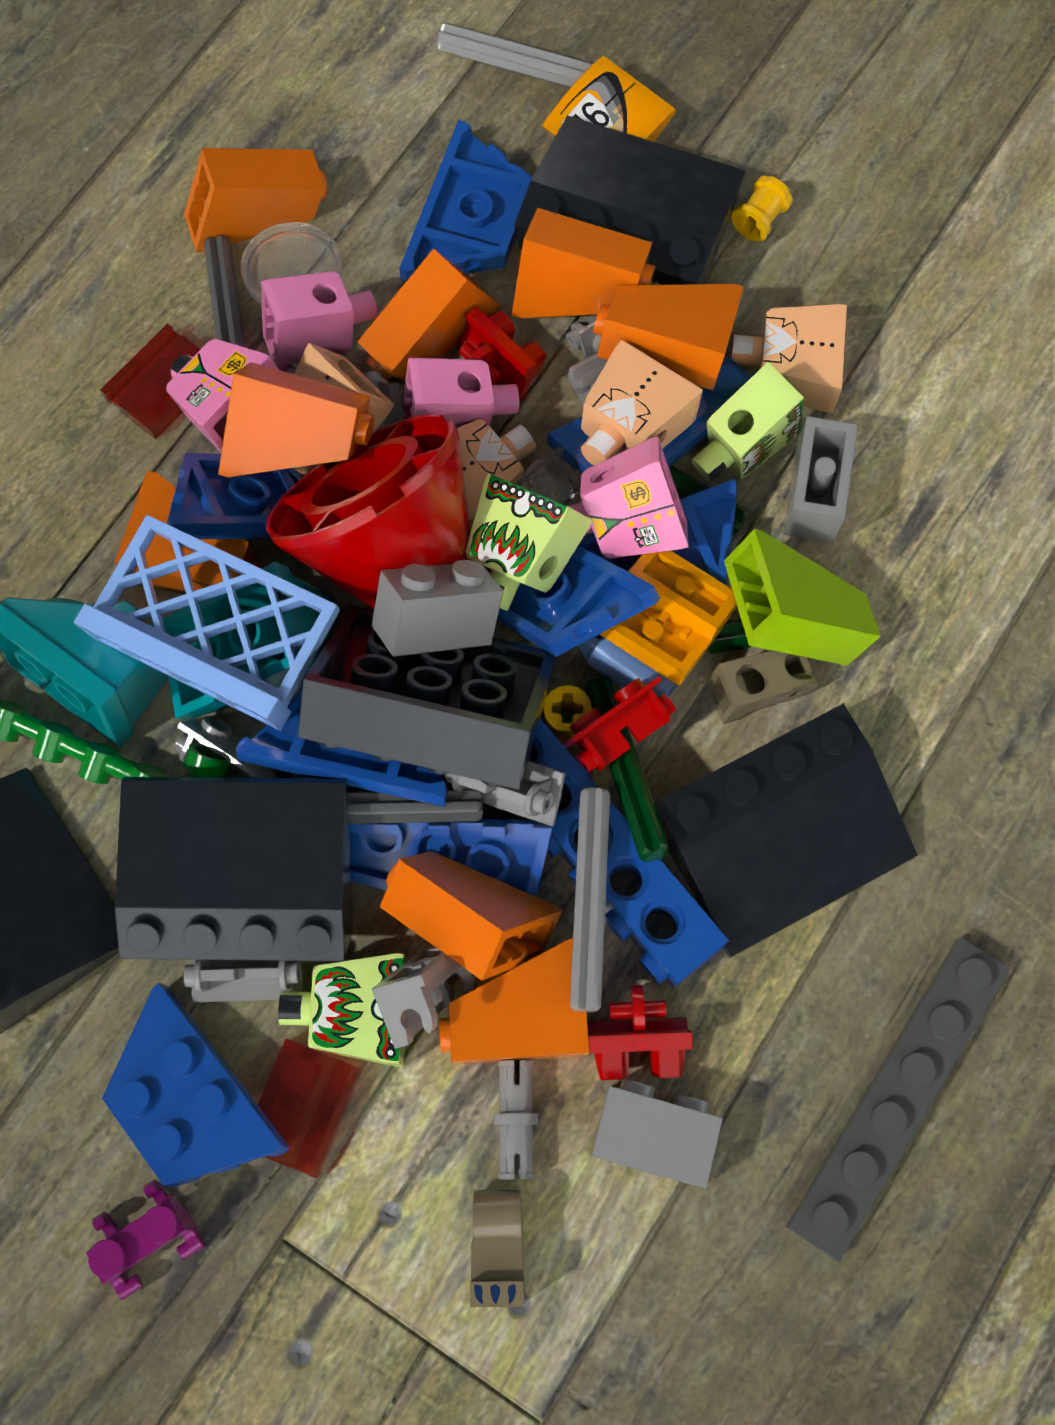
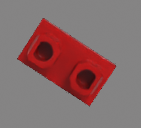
(491, 340)
(663, 1037)

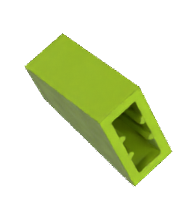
(797, 604)

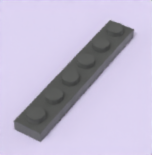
(897, 1099)

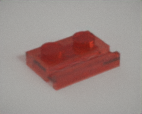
(142, 383)
(307, 1104)

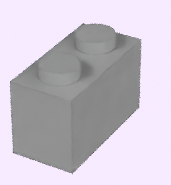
(820, 479)
(436, 607)
(657, 1135)

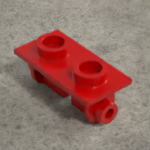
(601, 736)

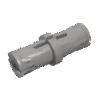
(516, 1119)

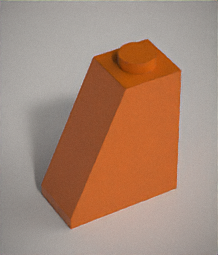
(251, 190)
(575, 267)
(424, 316)
(672, 324)
(290, 422)
(155, 500)
(468, 913)
(518, 1015)

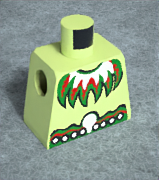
(751, 426)
(523, 536)
(344, 1011)

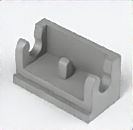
(418, 993)

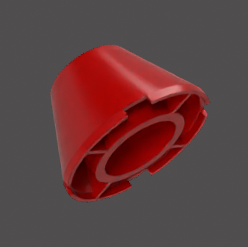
(380, 508)

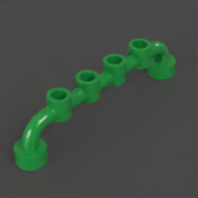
(97, 759)

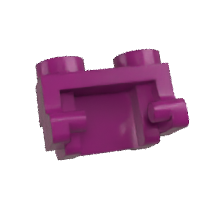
(140, 1239)

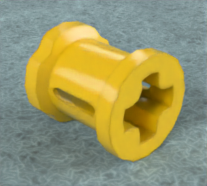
(760, 210)
(562, 698)

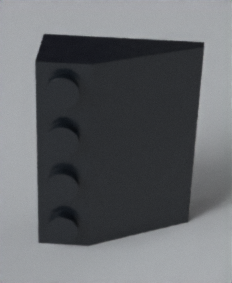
(638, 191)
(439, 710)
(785, 829)
(233, 869)
(52, 904)

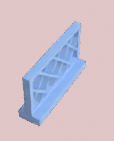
(197, 667)

